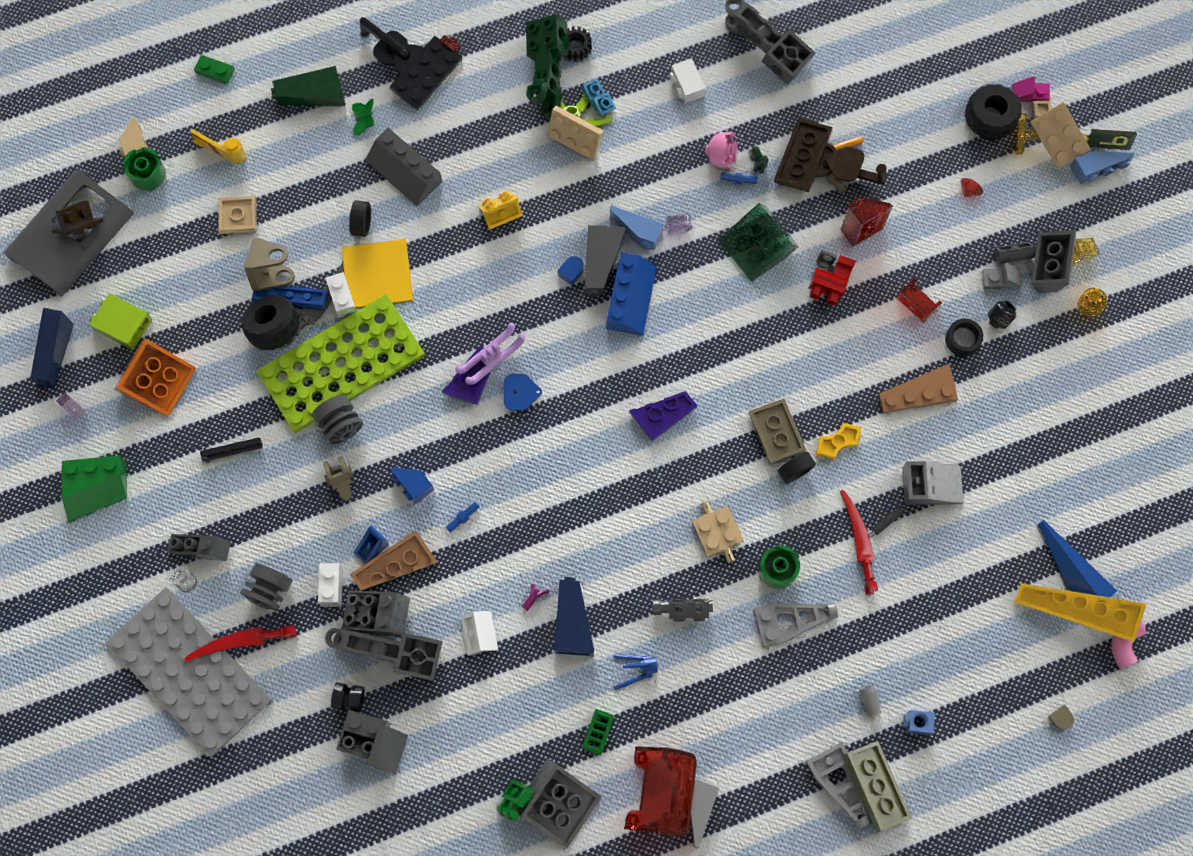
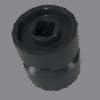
(348, 697)

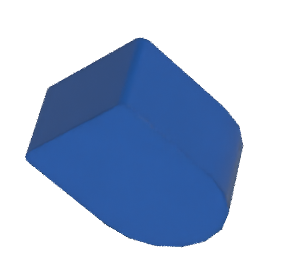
(571, 270)

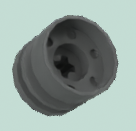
(337, 419)
(266, 587)

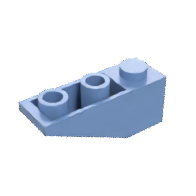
(1098, 163)

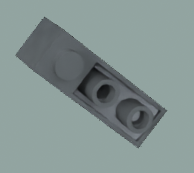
(199, 546)

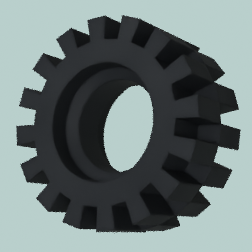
(579, 53)

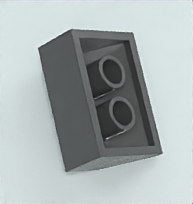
(1053, 261)

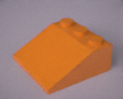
(155, 378)

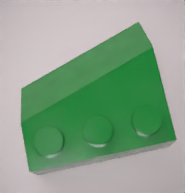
(92, 484)

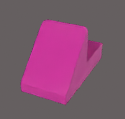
(1030, 91)

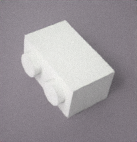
(688, 81)
(341, 295)
(330, 585)

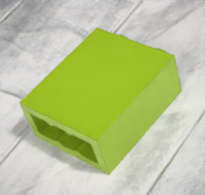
(120, 321)

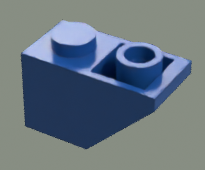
(414, 483)

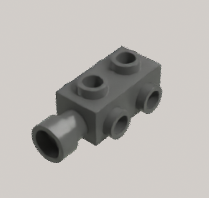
(688, 609)

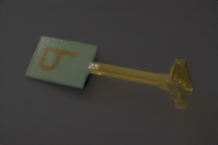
(1096, 139)

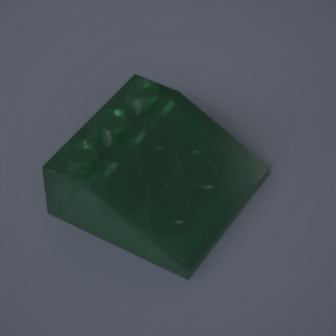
(758, 242)

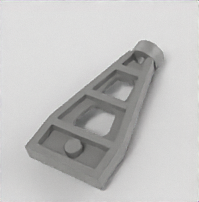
(769, 627)
(826, 763)

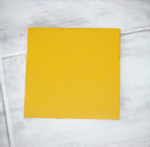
(378, 271)

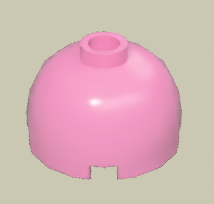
(722, 150)

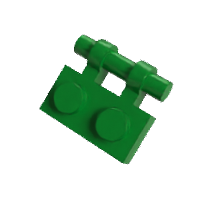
(514, 796)

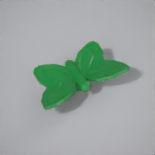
(365, 116)

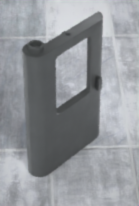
(59, 258)

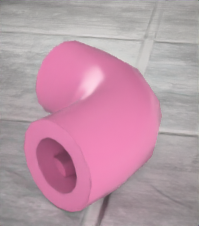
(1123, 650)

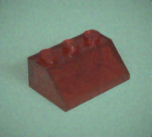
(865, 219)

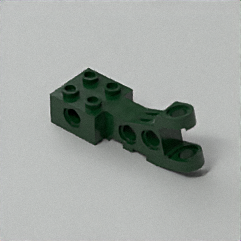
(546, 45)

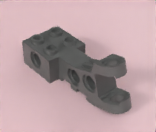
(784, 53)
(412, 655)

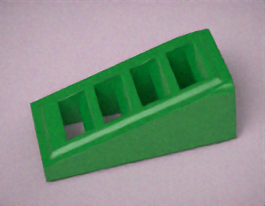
(598, 713)

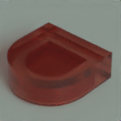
(450, 42)

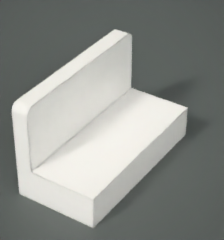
(479, 632)

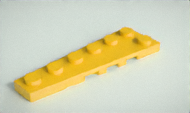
(1098, 612)

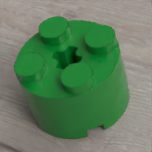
(144, 168)
(768, 567)

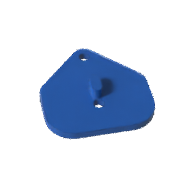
(525, 395)

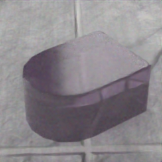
(678, 224)
(70, 406)

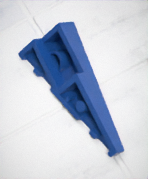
(1073, 568)

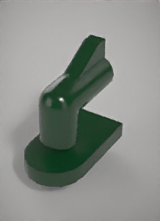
(760, 161)

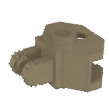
(340, 478)

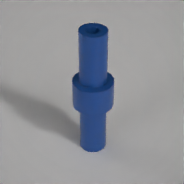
(738, 178)
(462, 517)

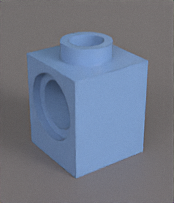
(927, 718)

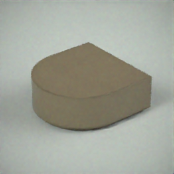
(1062, 718)

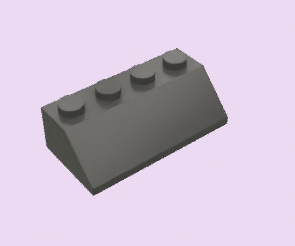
(403, 167)

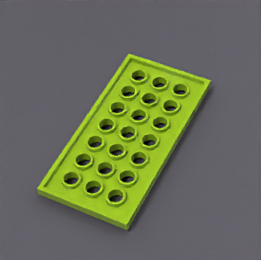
(337, 375)

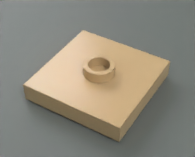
(237, 215)

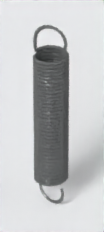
(887, 521)

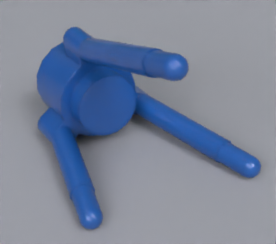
(647, 665)

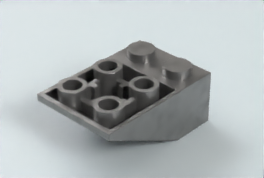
(932, 483)
(376, 613)

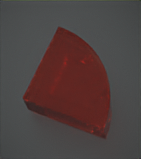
(970, 187)

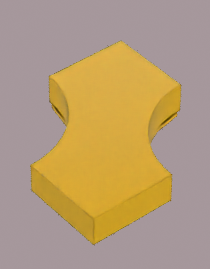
(830, 445)

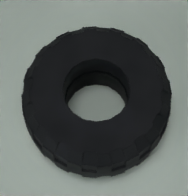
(996, 97)
(270, 322)

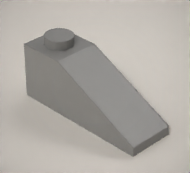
(702, 804)

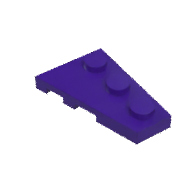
(461, 390)
(662, 415)

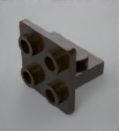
(76, 219)

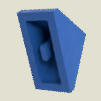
(370, 545)

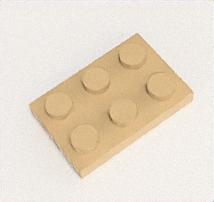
(574, 133)
(1060, 135)

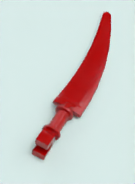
(863, 544)
(243, 638)

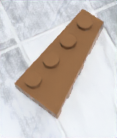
(926, 390)
(397, 561)

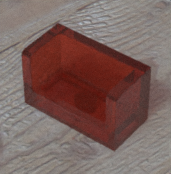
(918, 301)

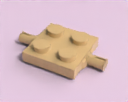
(718, 531)

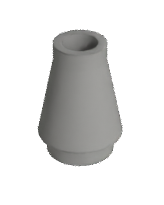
(870, 699)

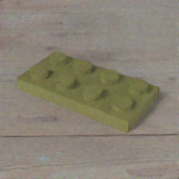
(877, 786)

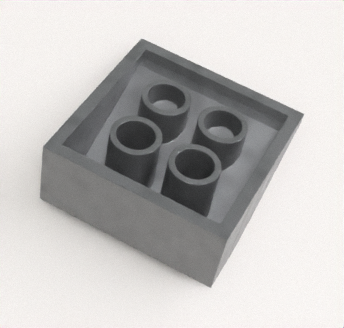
(558, 803)

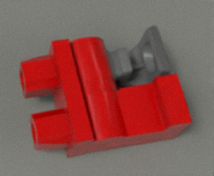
(829, 283)

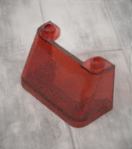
(665, 791)

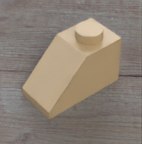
(132, 138)

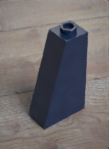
(50, 347)
(572, 624)

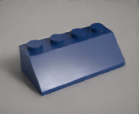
(631, 294)

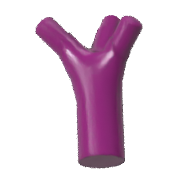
(534, 595)

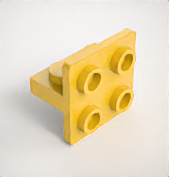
(500, 209)

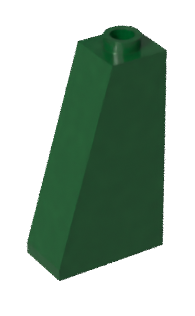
(310, 89)

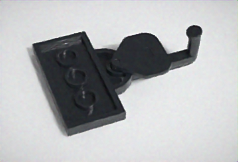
(418, 73)

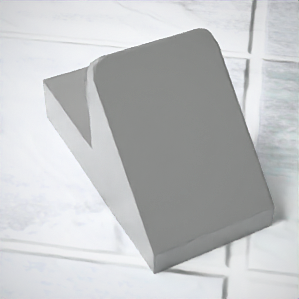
(1003, 277)

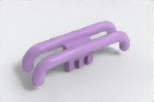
(491, 355)

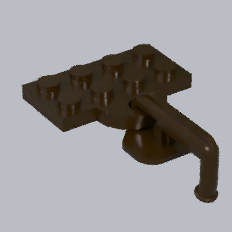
(812, 156)

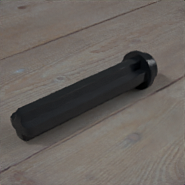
(231, 449)

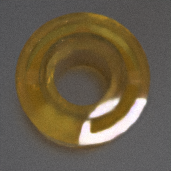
(1096, 295)

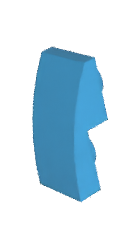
(597, 97)

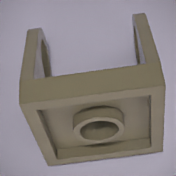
(264, 271)

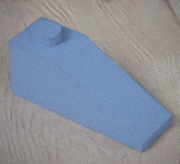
(641, 229)

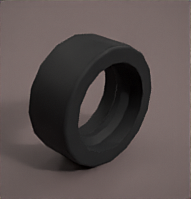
(360, 218)
(972, 326)
(796, 467)

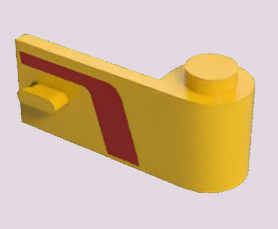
(230, 150)

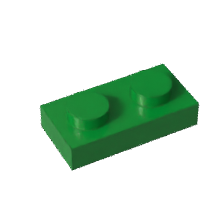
(214, 69)

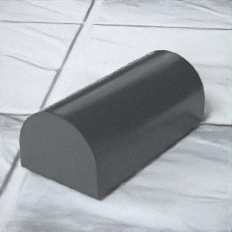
(1014, 252)

